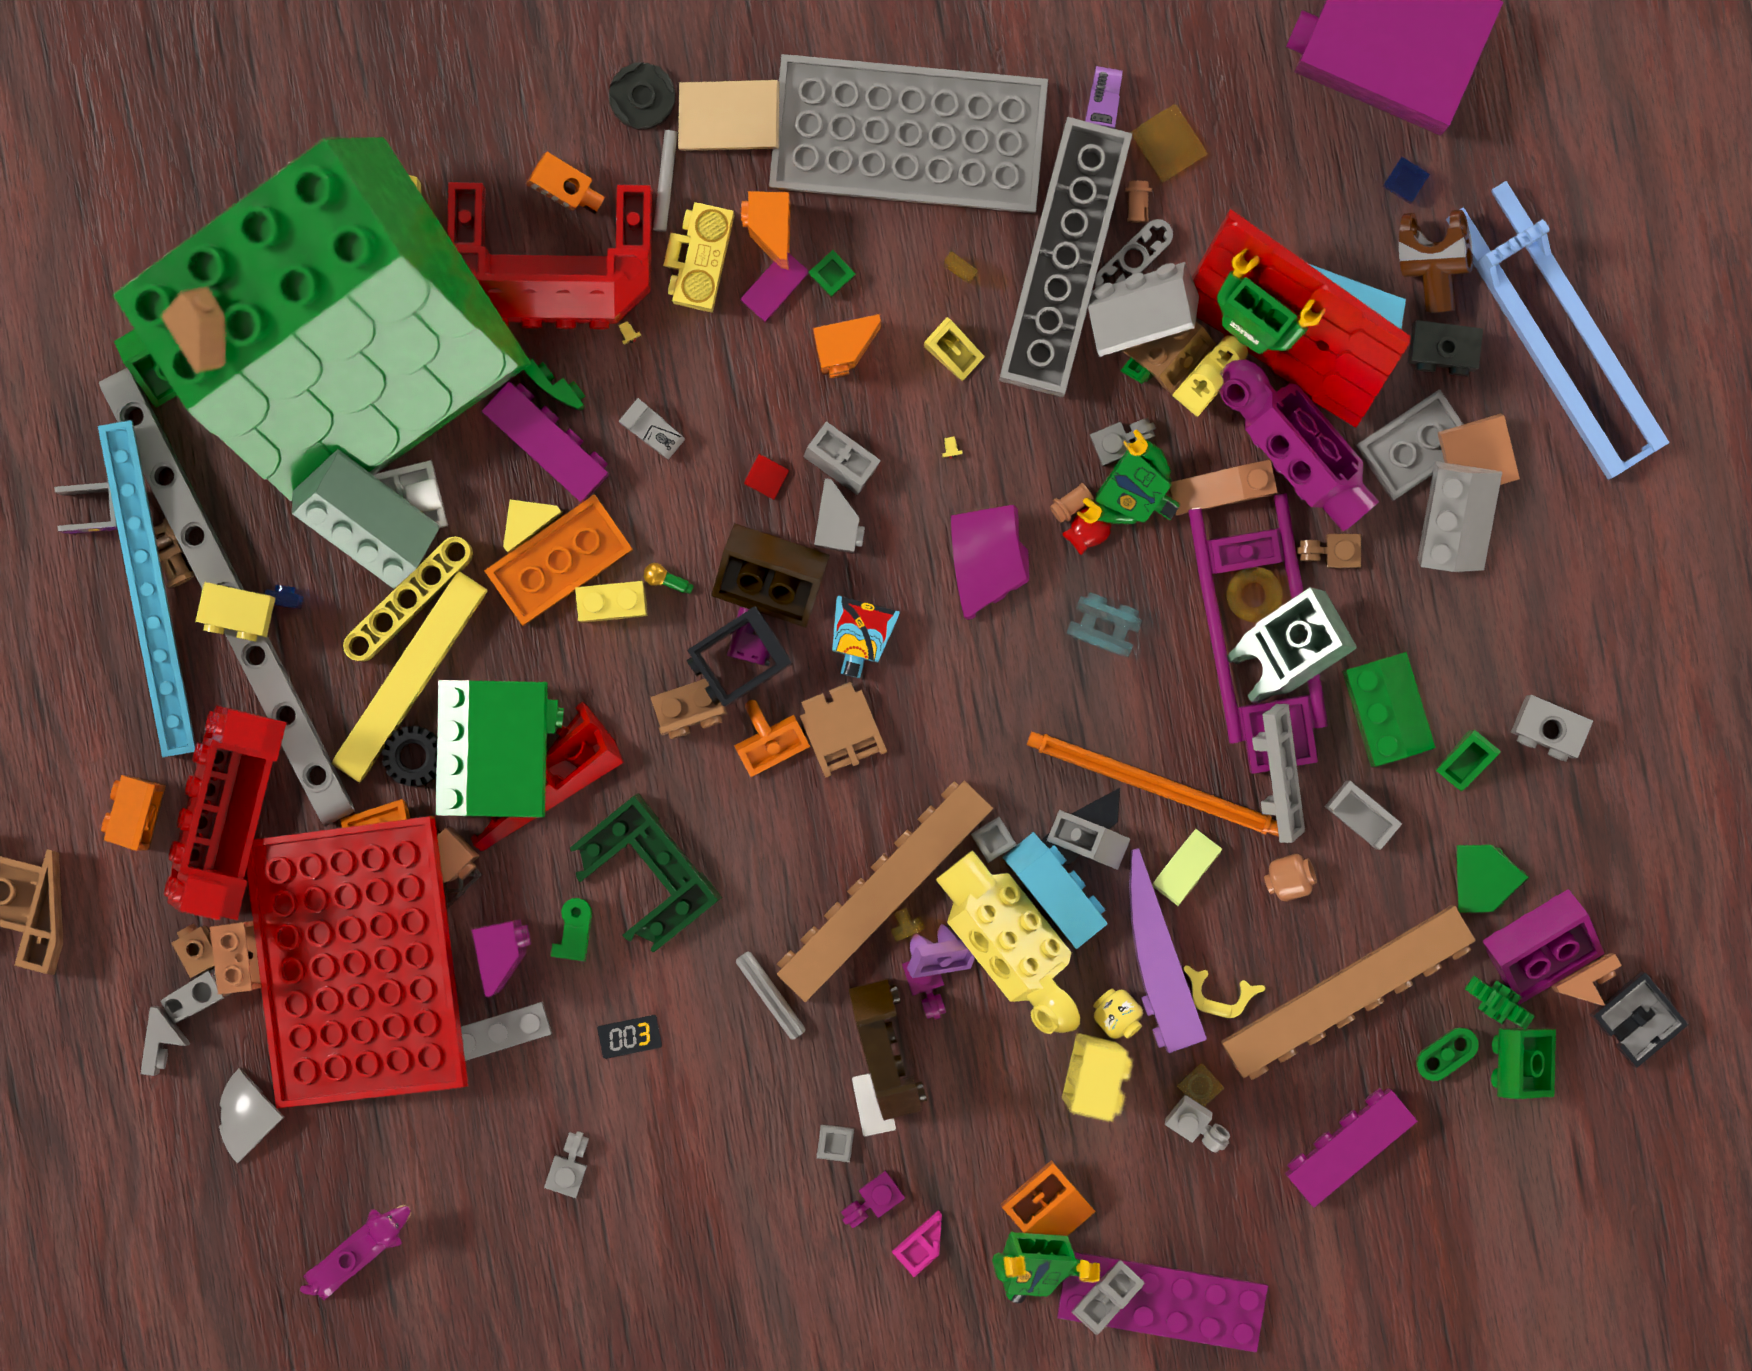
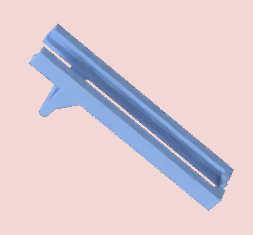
(1537, 243)

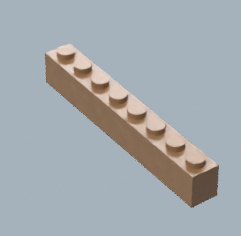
(884, 891)
(1348, 991)

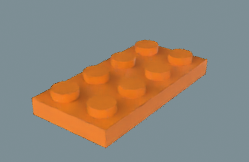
(558, 560)

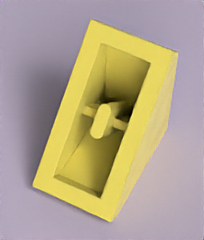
(953, 349)
(526, 520)

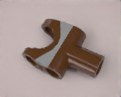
(1436, 259)

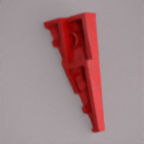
(573, 762)

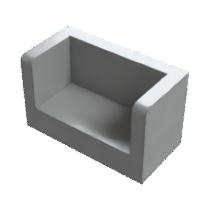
(1363, 815)

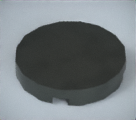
(642, 96)

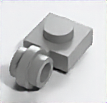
(1110, 440)
(1191, 1119)
(567, 1174)

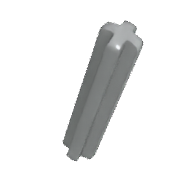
(770, 995)

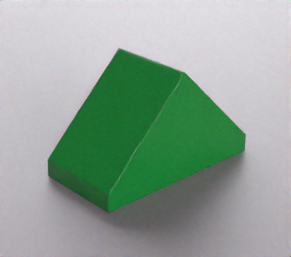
(1467, 759)

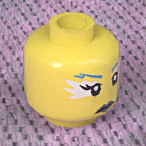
(1118, 1014)

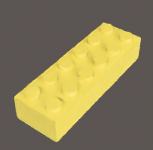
(1096, 1077)

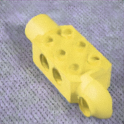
(1010, 941)

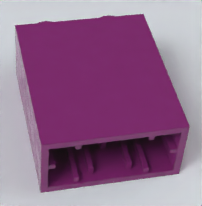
(1396, 53)

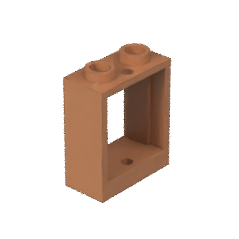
(231, 959)

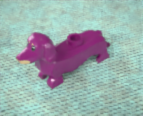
(356, 1252)

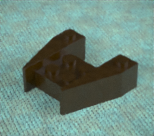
(871, 1006)

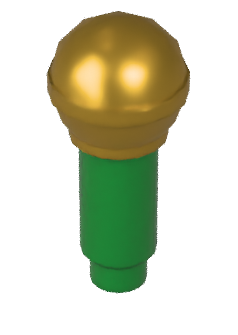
(657, 575)

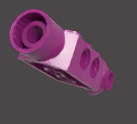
(1299, 443)

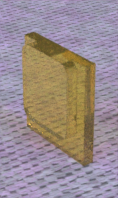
(1168, 143)

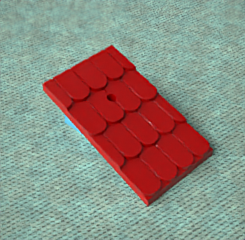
(1342, 356)

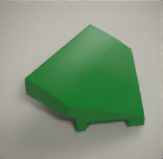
(1485, 878)

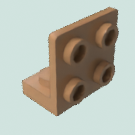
(1173, 356)
(686, 707)

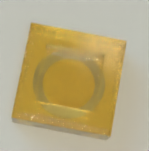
(960, 267)
(1200, 1085)

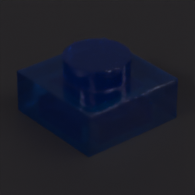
(1406, 180)
(285, 596)

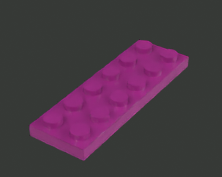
(1179, 1304)

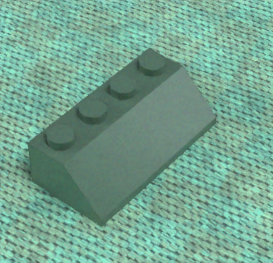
(364, 518)

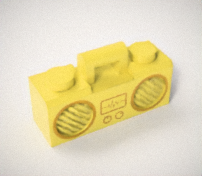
(708, 242)

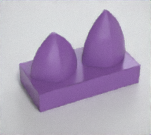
(937, 958)

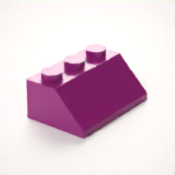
(1544, 946)
(499, 952)

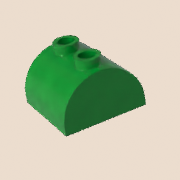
(1524, 1063)

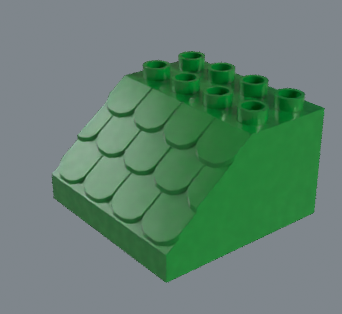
(339, 317)

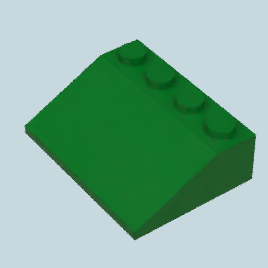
(491, 748)

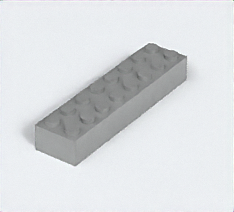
(1065, 257)

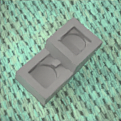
(1108, 1297)

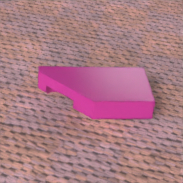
(921, 1245)

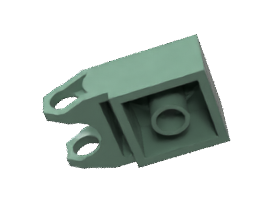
(1282, 645)

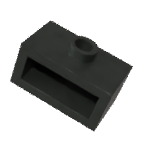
(1445, 347)

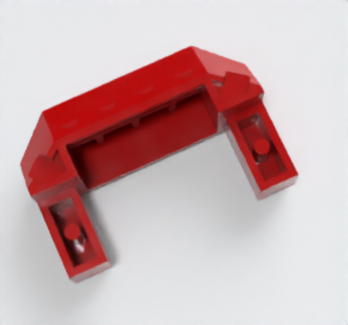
(559, 286)
(215, 880)

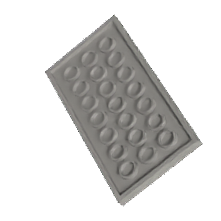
(909, 133)

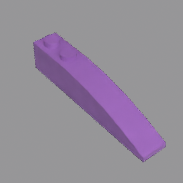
(1159, 966)

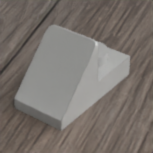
(159, 1031)

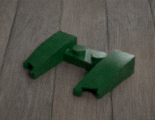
(639, 826)

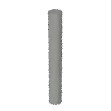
(665, 180)

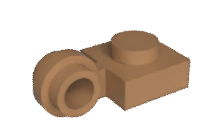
(1340, 550)

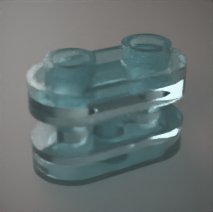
(1095, 608)

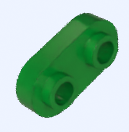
(1448, 1057)

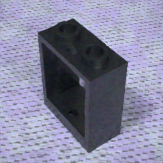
(700, 666)

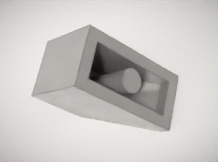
(837, 522)
(1088, 839)

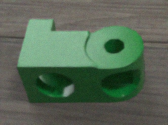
(577, 919)

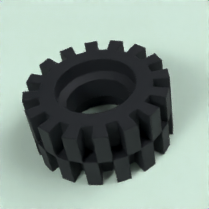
(392, 754)

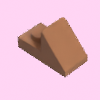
(1581, 982)

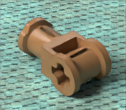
(170, 556)

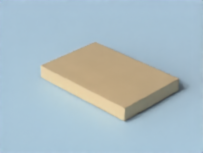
(728, 115)

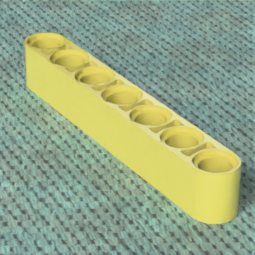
(409, 676)

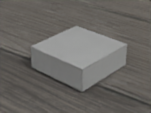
(993, 839)
(835, 1143)

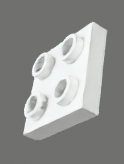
(418, 487)

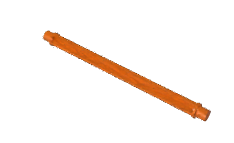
(1153, 783)

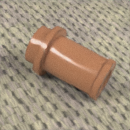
(1138, 201)
(1070, 503)

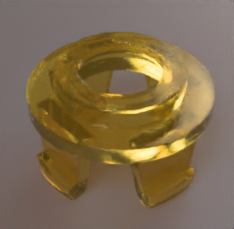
(1267, 581)

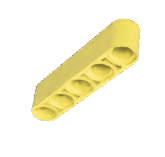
(392, 606)

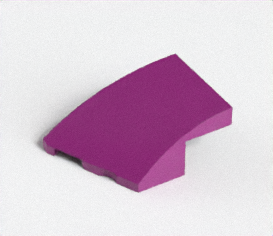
(987, 556)

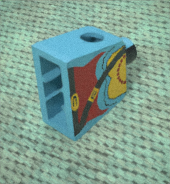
(861, 633)

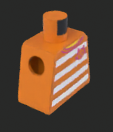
(549, 180)

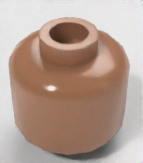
(1290, 877)

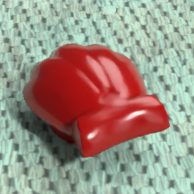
(1086, 535)

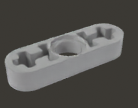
(1145, 235)

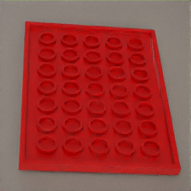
(356, 963)

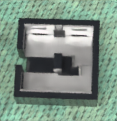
(1639, 1019)

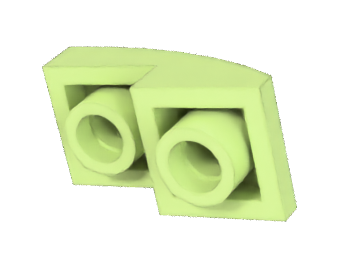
(1187, 867)

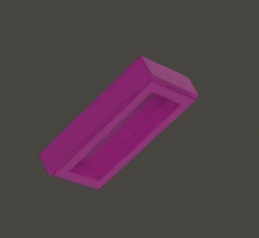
(774, 288)

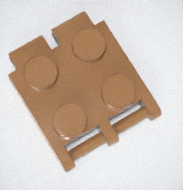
(841, 728)

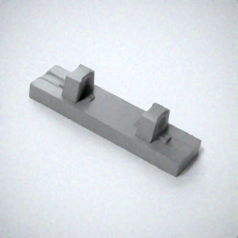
(1286, 795)

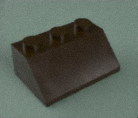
(770, 575)

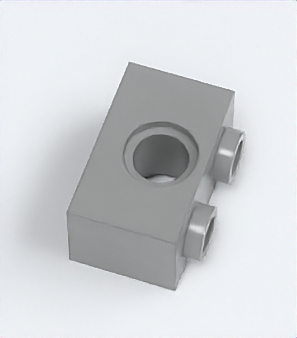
(1571, 728)

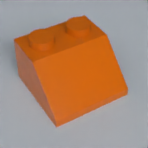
(769, 223)
(844, 343)
(133, 812)

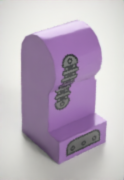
(1104, 97)

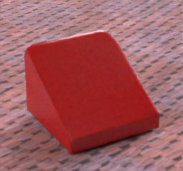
(766, 477)

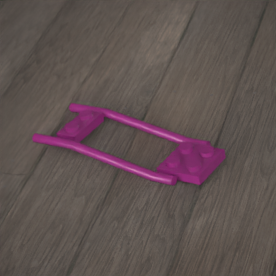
(1245, 552)

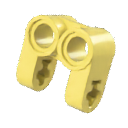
(1206, 379)

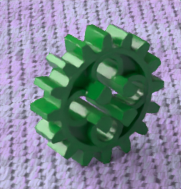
(1499, 1002)

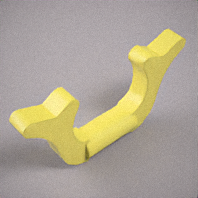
(1218, 1008)

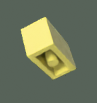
(611, 601)
(235, 610)

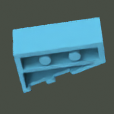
(1056, 890)

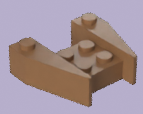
(33, 906)

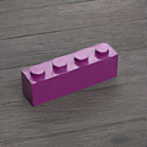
(545, 442)
(1350, 1147)

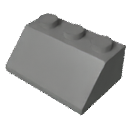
(1143, 308)
(1459, 517)

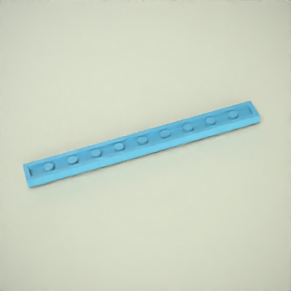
(147, 588)

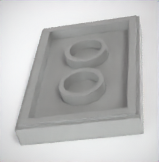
(1408, 446)

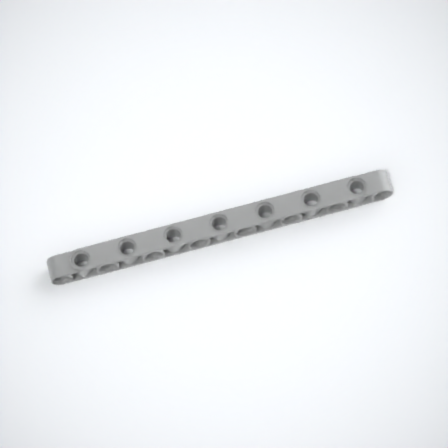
(213, 566)

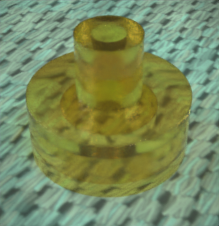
(906, 925)

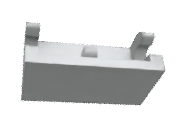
(841, 458)

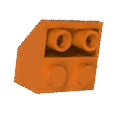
(1048, 1204)

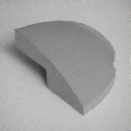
(245, 1115)

